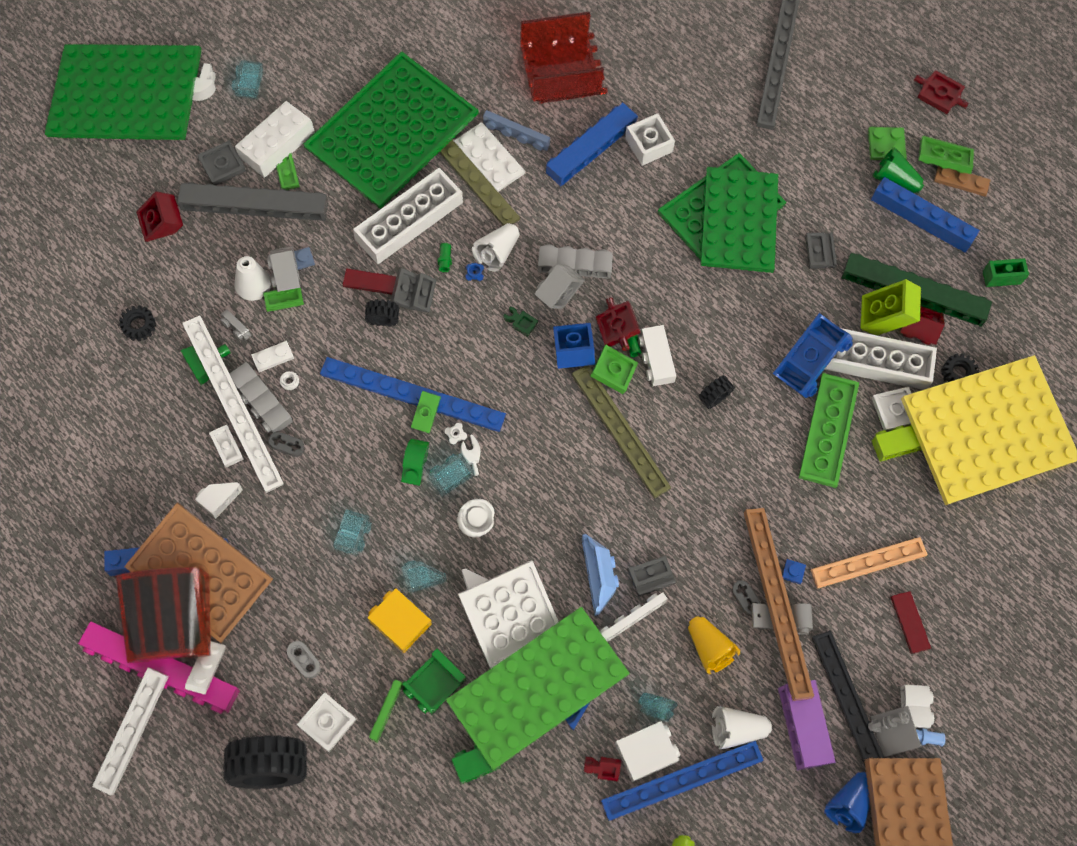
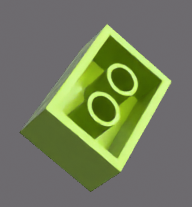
(890, 307)

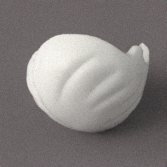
(476, 517)

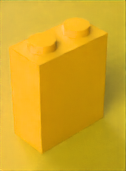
(399, 620)

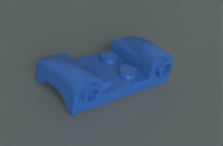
(812, 355)

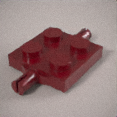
(941, 92)
(618, 324)

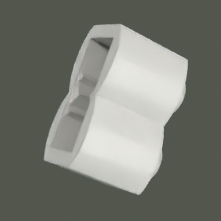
(918, 700)

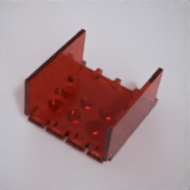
(561, 58)

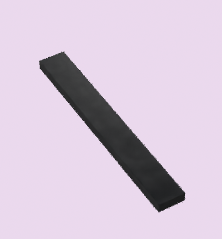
(847, 696)

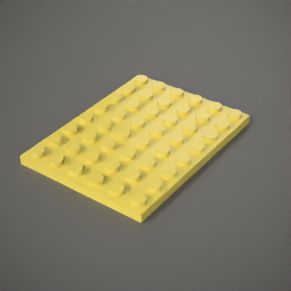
(990, 429)

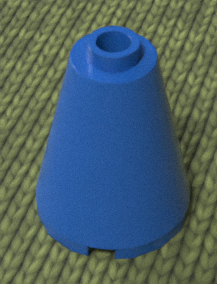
(851, 804)

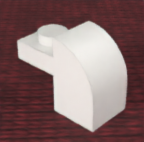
(204, 86)

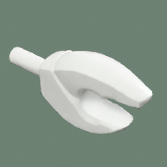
(472, 456)

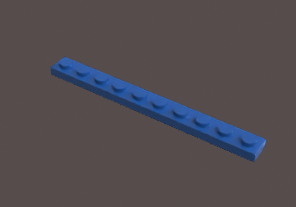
(411, 393)

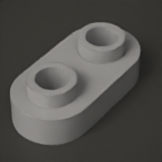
(230, 320)
(303, 660)

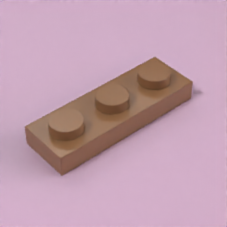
(963, 181)

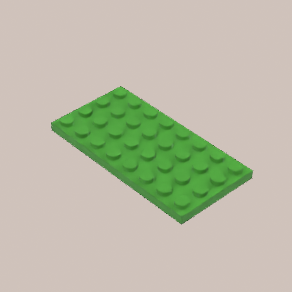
(537, 688)

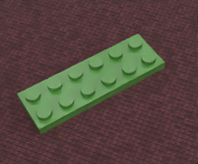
(829, 430)

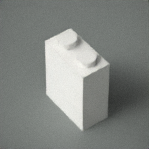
(647, 751)

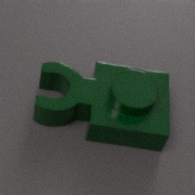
(522, 322)

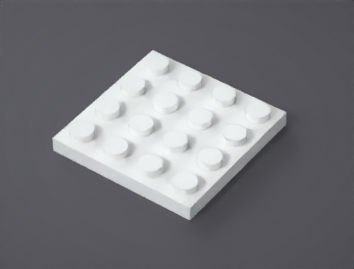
(508, 611)

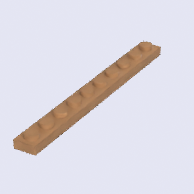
(778, 605)

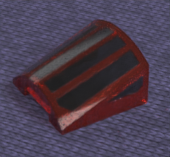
(165, 613)

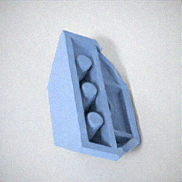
(600, 573)

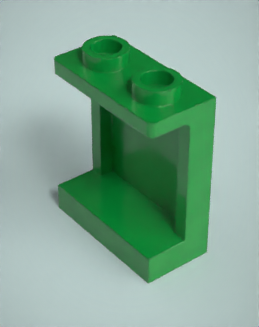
(433, 682)

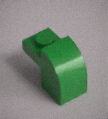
(414, 461)

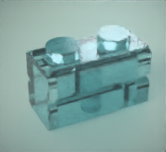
(450, 474)

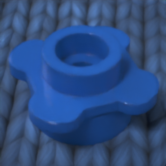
(474, 267)

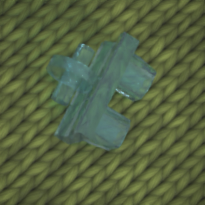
(657, 706)

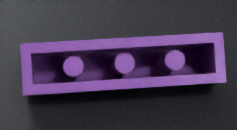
(807, 729)

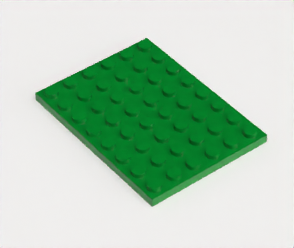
(124, 92)
(391, 129)

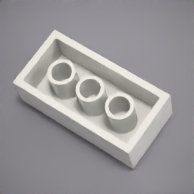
(275, 139)

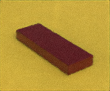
(369, 281)
(910, 622)

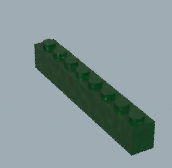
(934, 295)

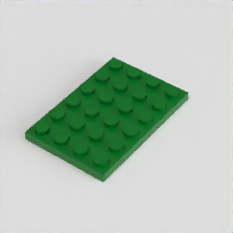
(686, 210)
(739, 220)

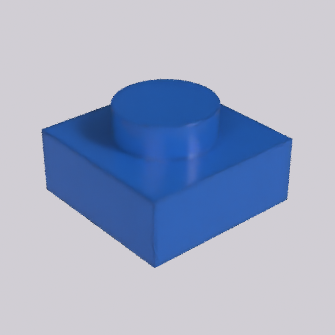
(793, 571)

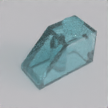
(421, 576)

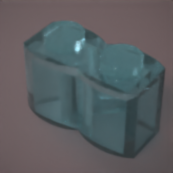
(248, 79)
(351, 533)

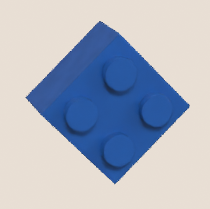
(574, 345)

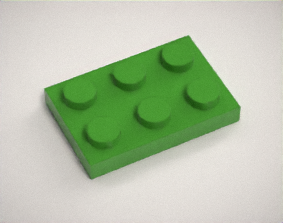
(946, 155)

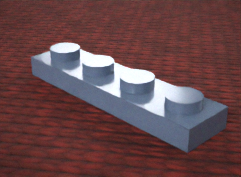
(510, 128)

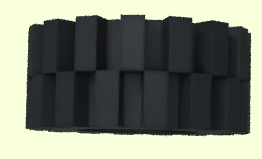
(382, 313)
(145, 330)
(957, 360)
(716, 392)

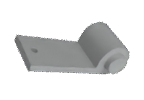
(801, 613)

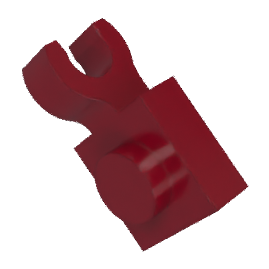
(606, 769)

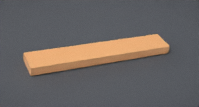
(868, 562)

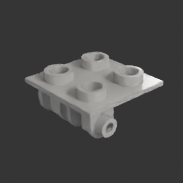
(895, 731)

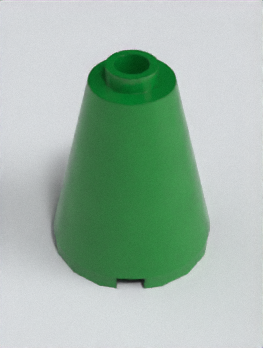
(900, 171)

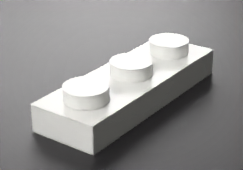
(205, 669)

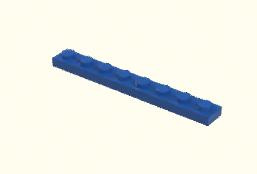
(681, 781)

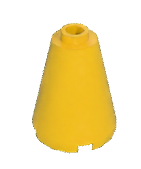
(712, 645)

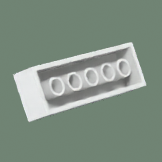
(408, 216)
(886, 360)

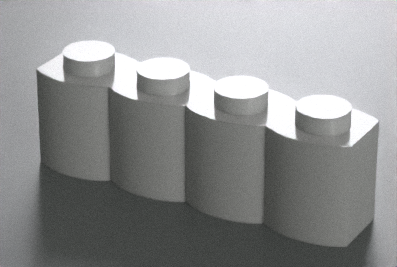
(582, 261)
(261, 399)

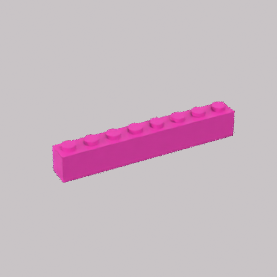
(112, 648)

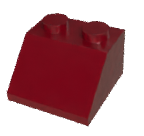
(159, 216)
(927, 329)

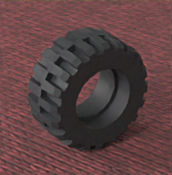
(265, 762)

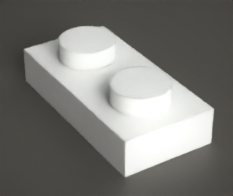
(272, 356)
(226, 446)

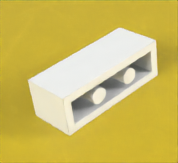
(657, 355)

